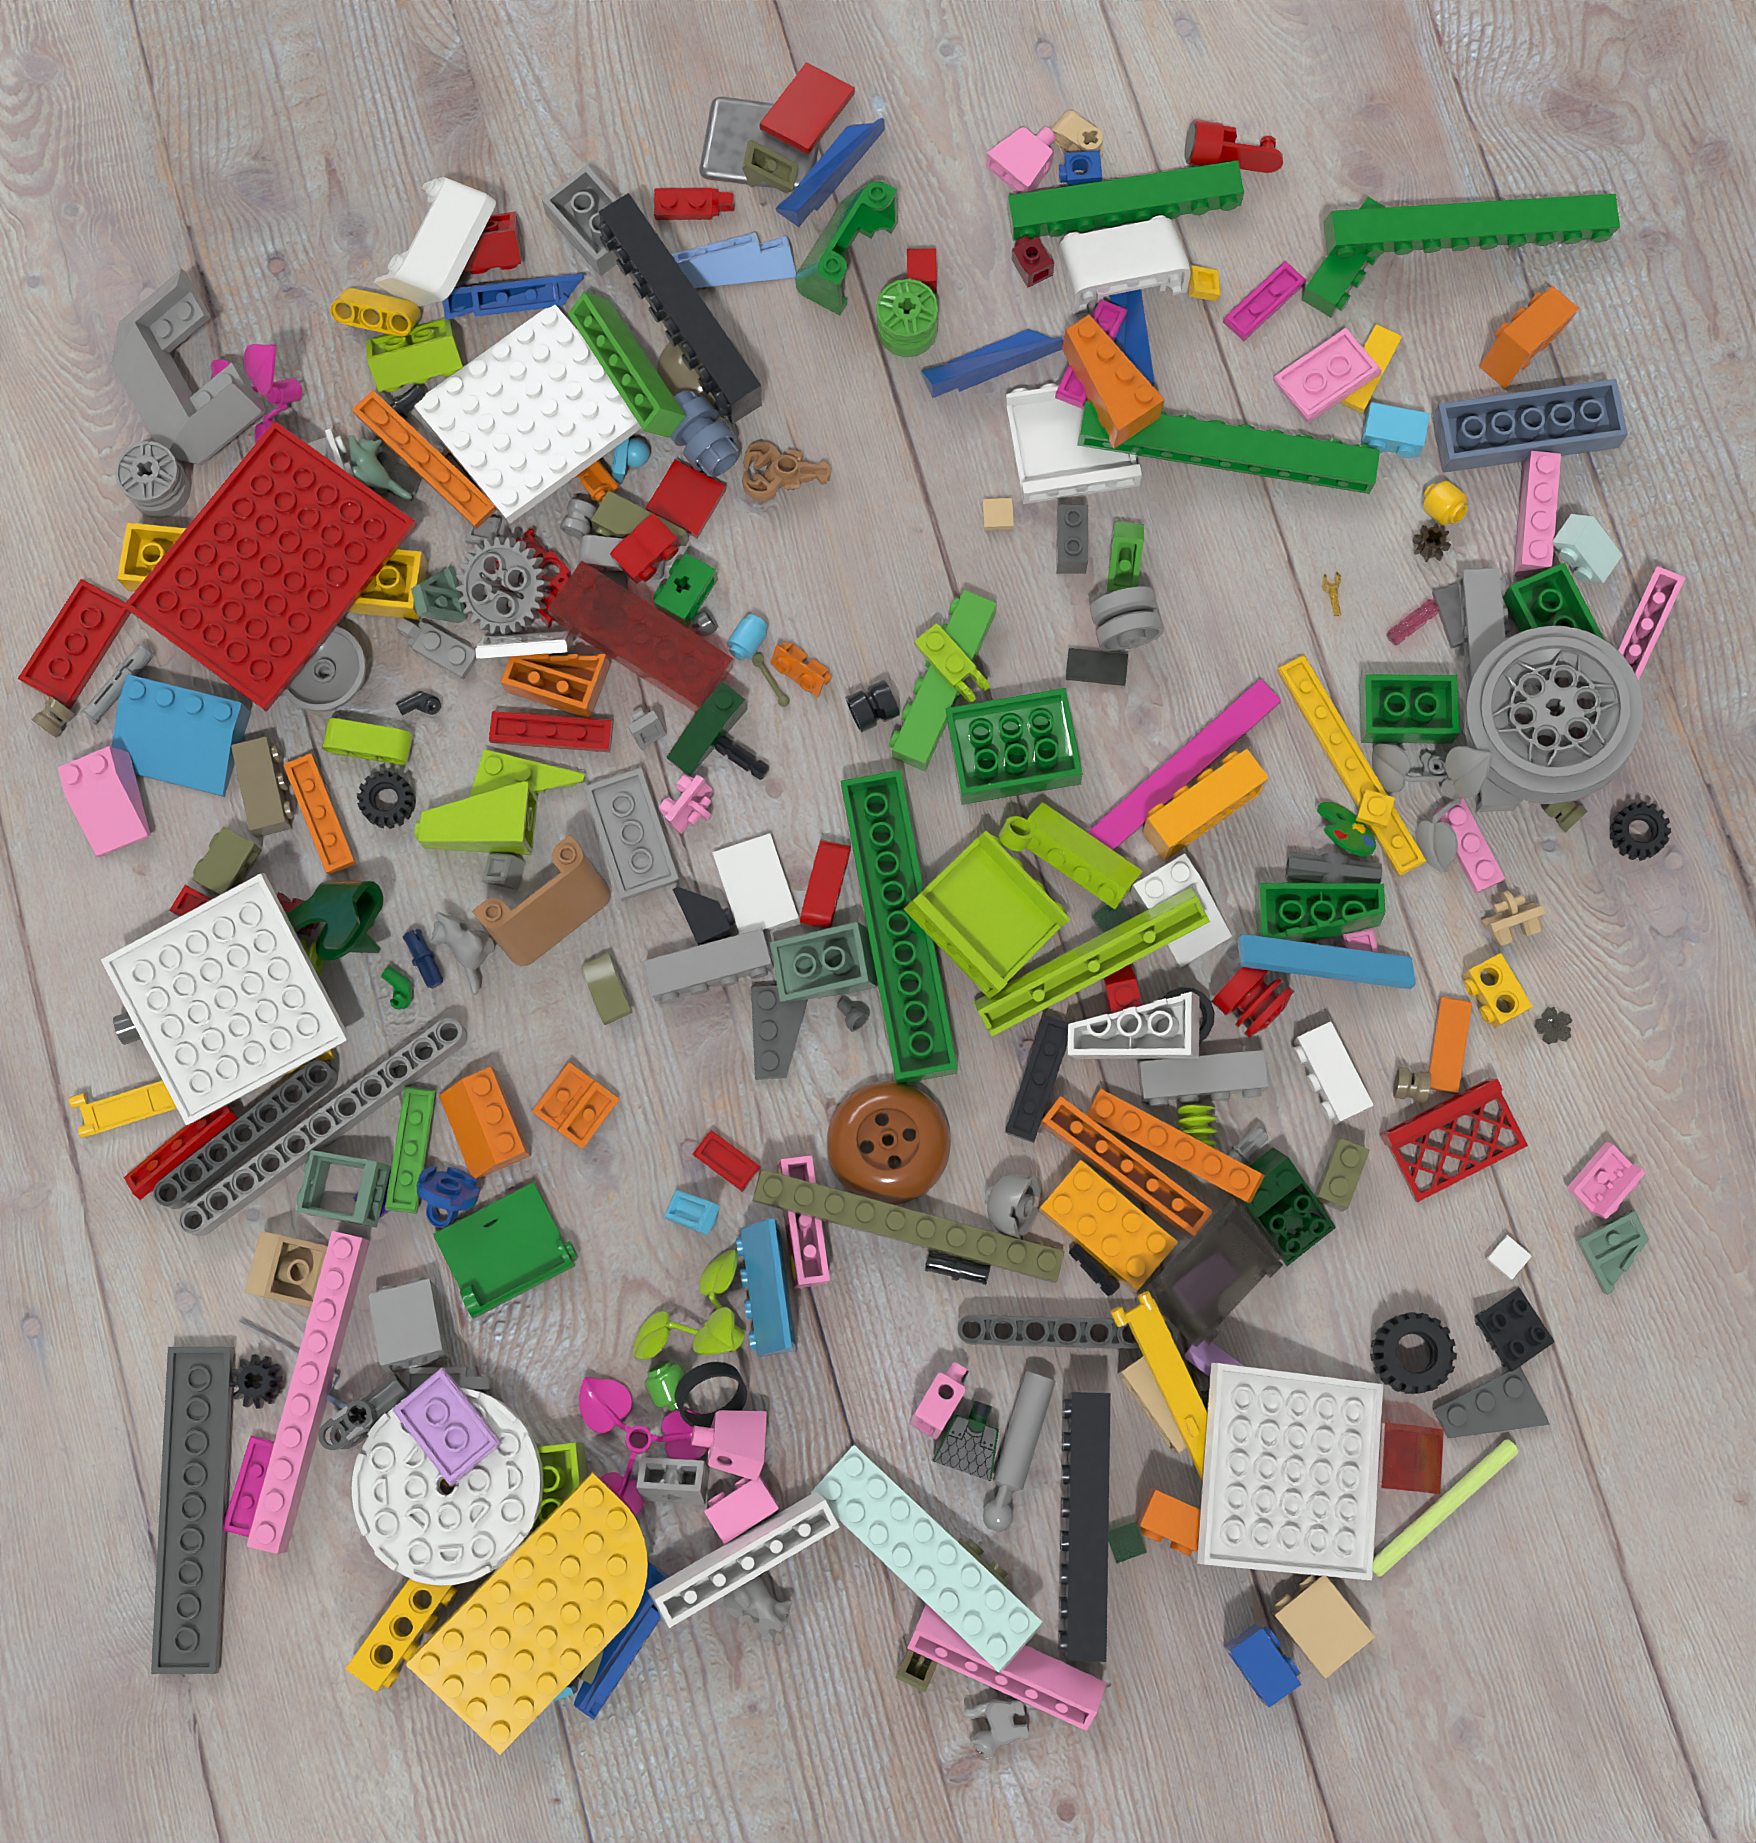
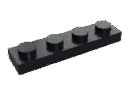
(1038, 1080)

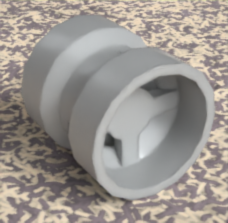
(578, 518)

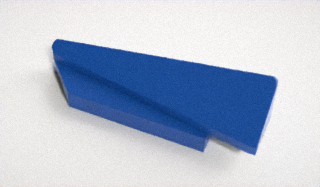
(830, 171)
(510, 296)
(1133, 334)
(990, 362)
(621, 1650)

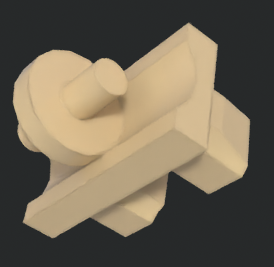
(1527, 915)

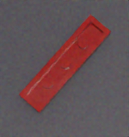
(550, 731)
(177, 1150)

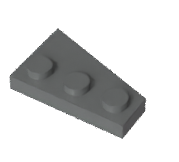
(774, 1031)
(1492, 1407)

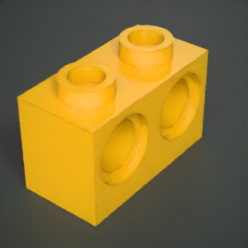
(1504, 987)

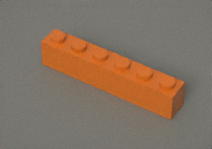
(1126, 1167)

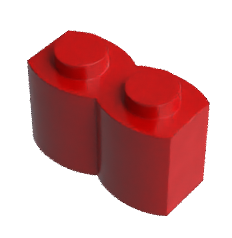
(645, 549)

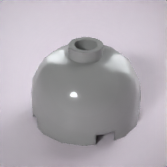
(1012, 1203)

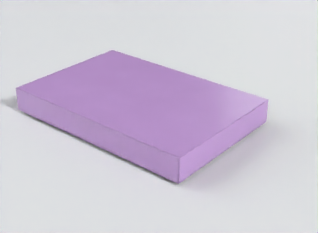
(447, 1426)

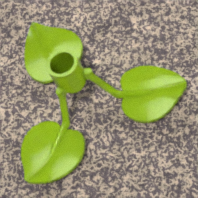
(718, 1333)

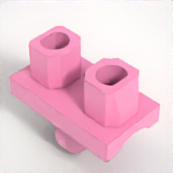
(690, 805)

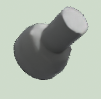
(855, 1017)

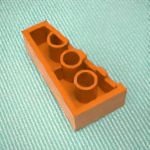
(1111, 381)

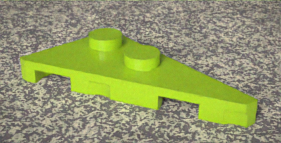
(502, 770)

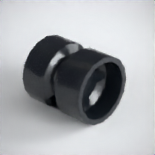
(872, 706)

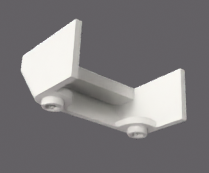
(441, 244)

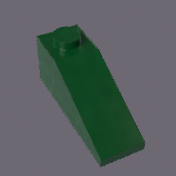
(710, 722)

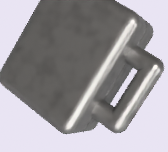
(729, 129)

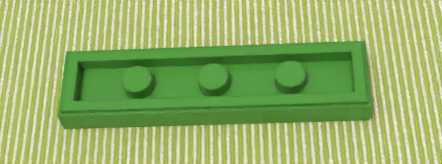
(410, 1149)

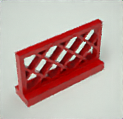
(1442, 1114)

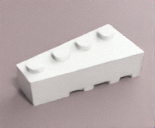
(1144, 1032)

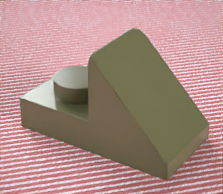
(769, 167)

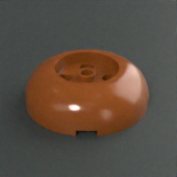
(921, 1159)

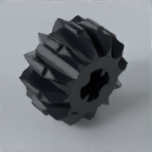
(252, 1394)

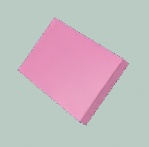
(1327, 375)

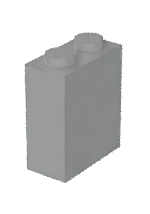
(408, 1325)

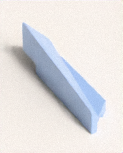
(737, 261)

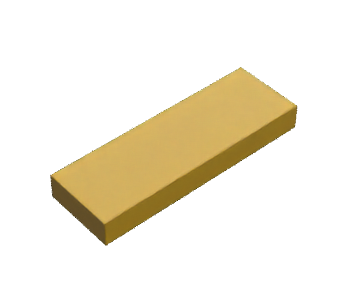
(1381, 348)

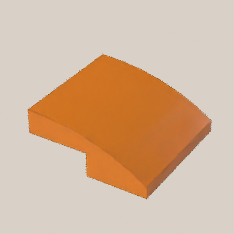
(575, 1105)

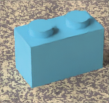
(1395, 430)

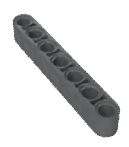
(231, 1136)
(1051, 1327)

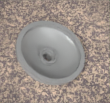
(347, 668)

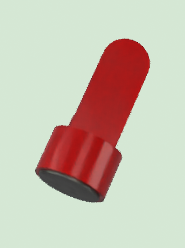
(1214, 144)

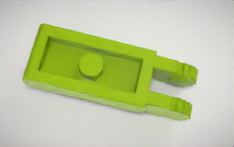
(950, 661)

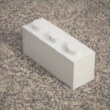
(1332, 1073)

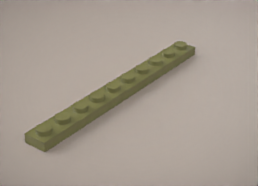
(908, 1226)

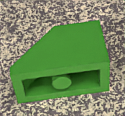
(1125, 555)

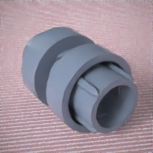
(708, 443)

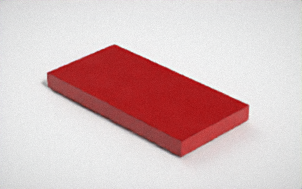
(75, 643)

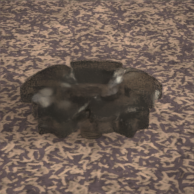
(1554, 1026)

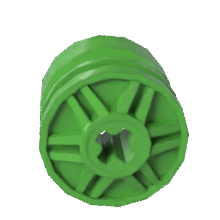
(907, 333)

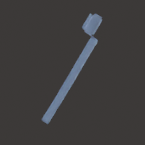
(331, 1399)

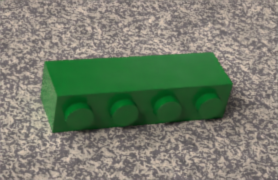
(1336, 277)

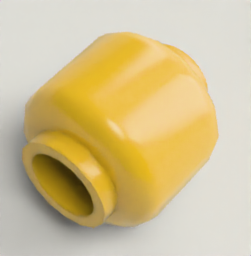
(1445, 503)

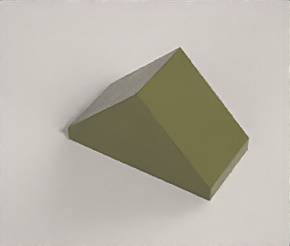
(916, 1670)

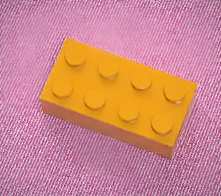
(1204, 804)
(1107, 1226)

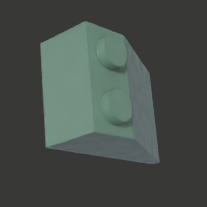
(824, 963)

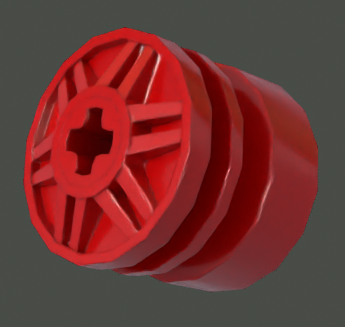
(1253, 998)

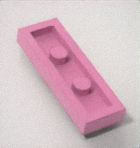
(1472, 849)

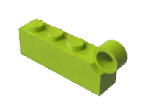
(1072, 853)

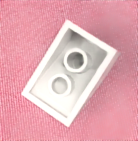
(1170, 881)

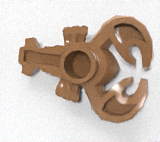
(784, 471)

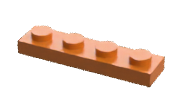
(319, 814)

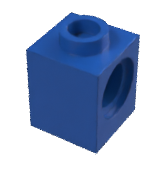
(1085, 161)

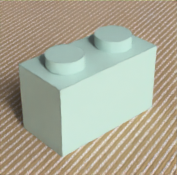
(1587, 548)

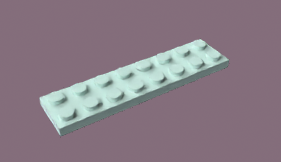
(928, 1559)

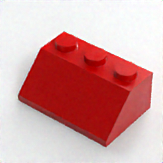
(497, 245)

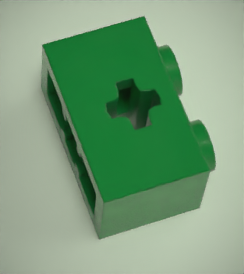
(685, 605)

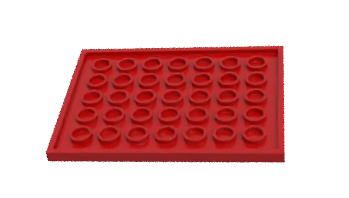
(270, 565)

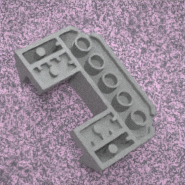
(184, 422)

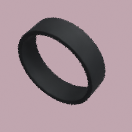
(700, 1374)

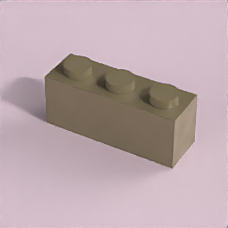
(262, 786)

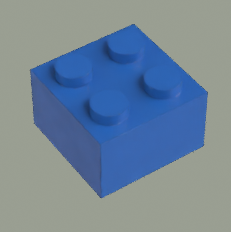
(1263, 1665)

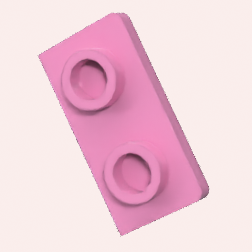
(1605, 1181)

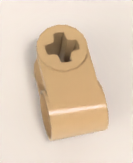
(1077, 134)

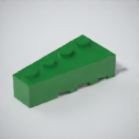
(1317, 909)

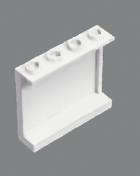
(1047, 451)

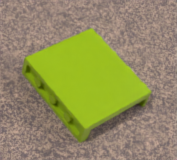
(987, 914)

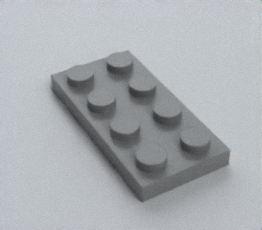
(631, 834)

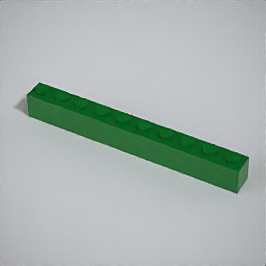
(1471, 225)
(1243, 450)

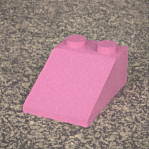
(105, 799)

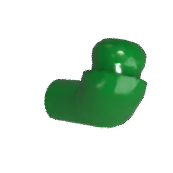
(401, 988)

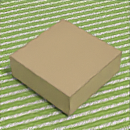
(998, 514)

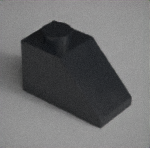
(704, 916)

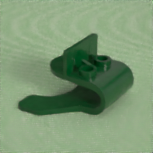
(348, 912)

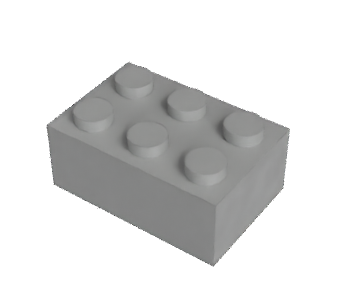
(574, 211)

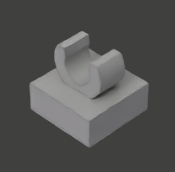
(646, 728)

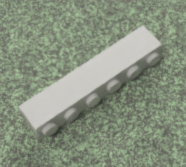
(743, 1559)

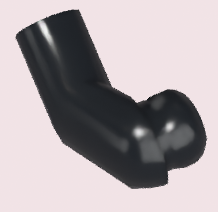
(421, 701)

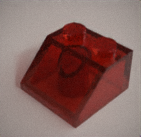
(1410, 1458)

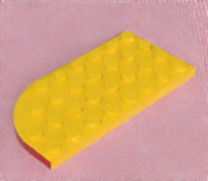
(539, 1616)

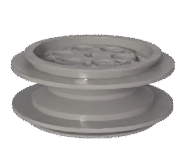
(1571, 765)

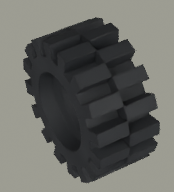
(373, 787)
(1634, 848)

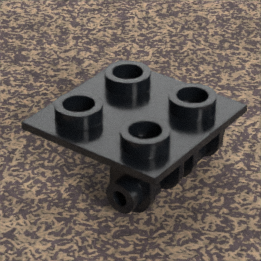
(1514, 1330)

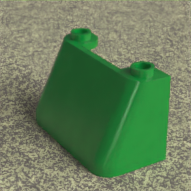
(825, 268)

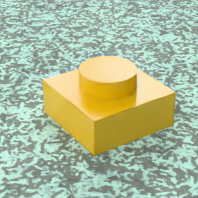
(1204, 283)
(1375, 809)

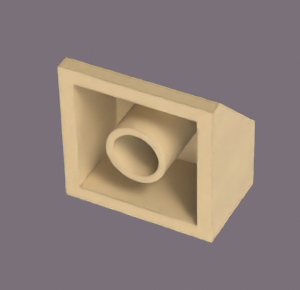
(285, 1269)

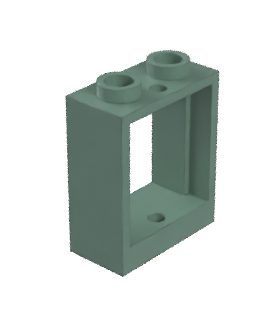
(369, 1196)

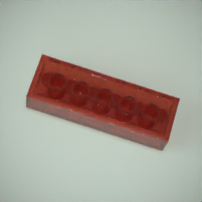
(640, 637)

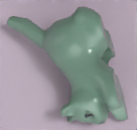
(369, 470)

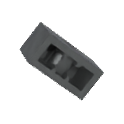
(1072, 539)

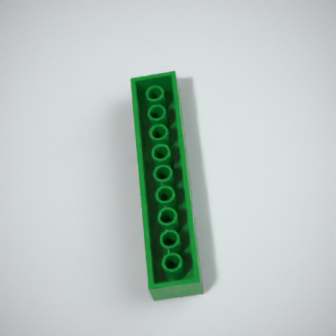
(900, 948)

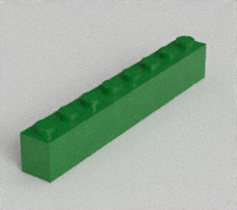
(1125, 200)

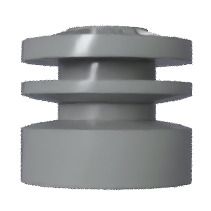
(162, 491)

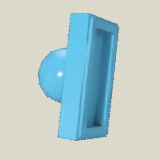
(630, 453)
(692, 1212)

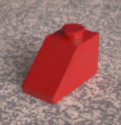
(1121, 990)

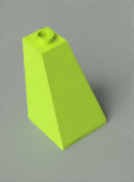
(486, 823)

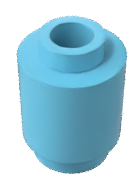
(747, 637)

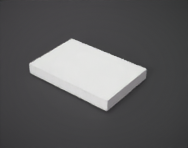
(524, 644)
(755, 885)

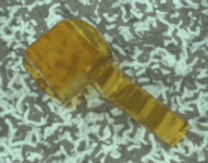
(1332, 590)

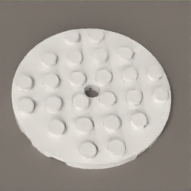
(456, 1534)

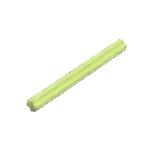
(1444, 1507)

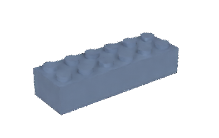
(1542, 420)

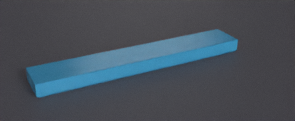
(1326, 961)

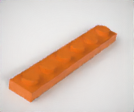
(424, 459)
(1175, 1146)

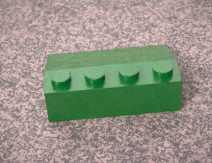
(1014, 746)

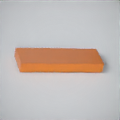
(1449, 1044)

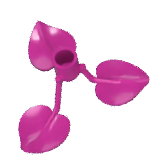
(260, 367)
(604, 1405)

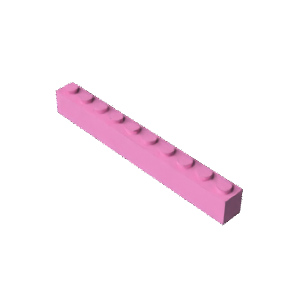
(307, 1393)

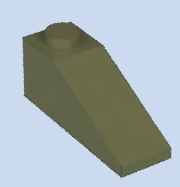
(619, 518)

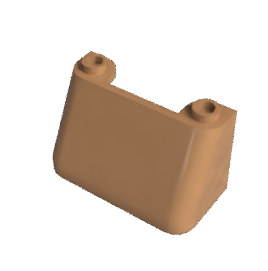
(550, 911)

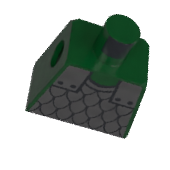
(970, 1443)

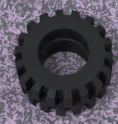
(1440, 1350)

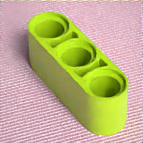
(367, 741)

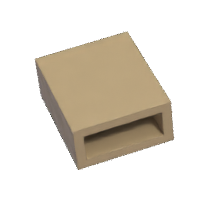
(1321, 1624)

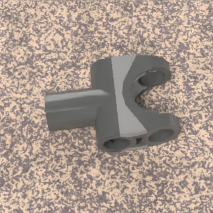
(350, 1418)

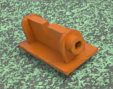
(597, 481)
(789, 661)

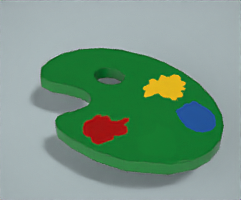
(1347, 833)

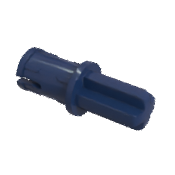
(423, 958)

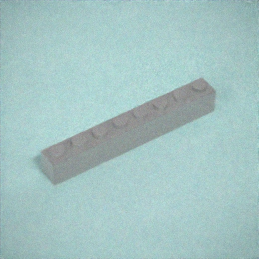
(1484, 627)

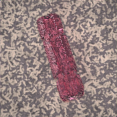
(1413, 622)

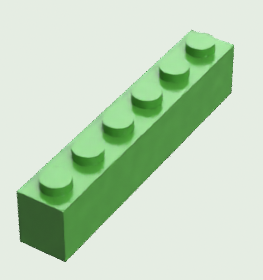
(626, 365)
(927, 715)

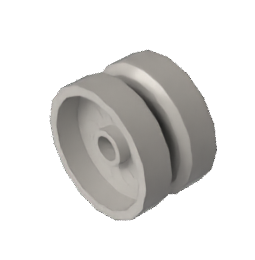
(1126, 618)

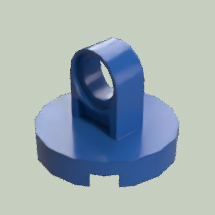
(446, 1190)

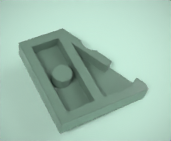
(438, 597)
(1612, 1248)

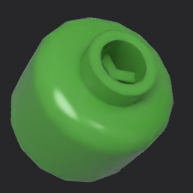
(662, 1383)

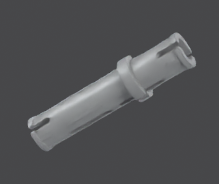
(113, 687)

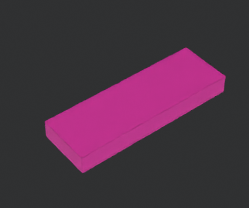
(1264, 301)
(248, 1486)

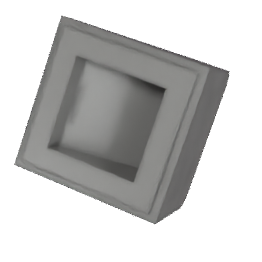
(503, 870)

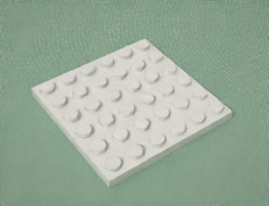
(529, 413)
(225, 999)
(1290, 1472)

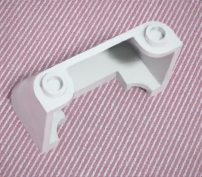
(1123, 261)

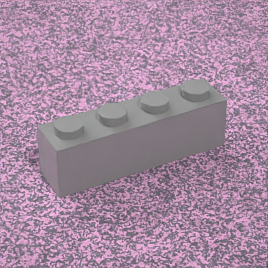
(708, 965)
(1203, 1077)

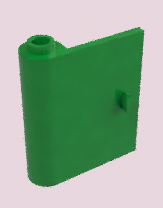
(509, 1254)

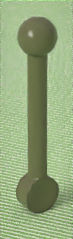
(758, 661)

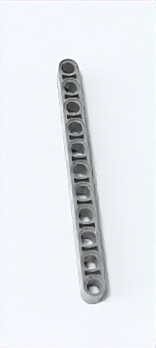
(308, 1129)

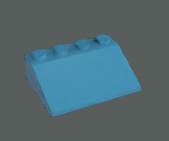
(179, 734)
(768, 1289)

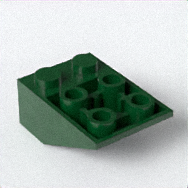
(1287, 1207)

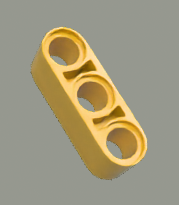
(363, 317)

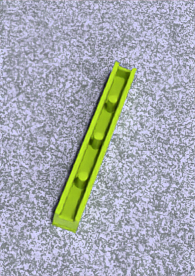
(1092, 961)

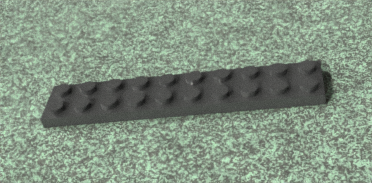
(192, 1511)

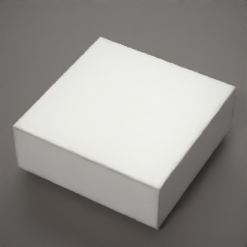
(1508, 1257)

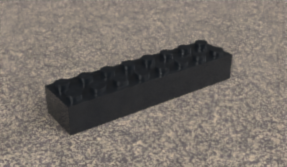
(679, 309)
(1086, 1527)

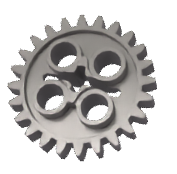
(492, 610)

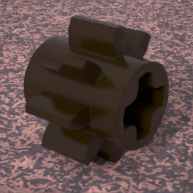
(1431, 550)

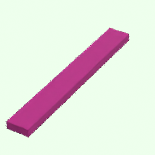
(1186, 765)

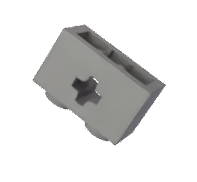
(672, 1480)

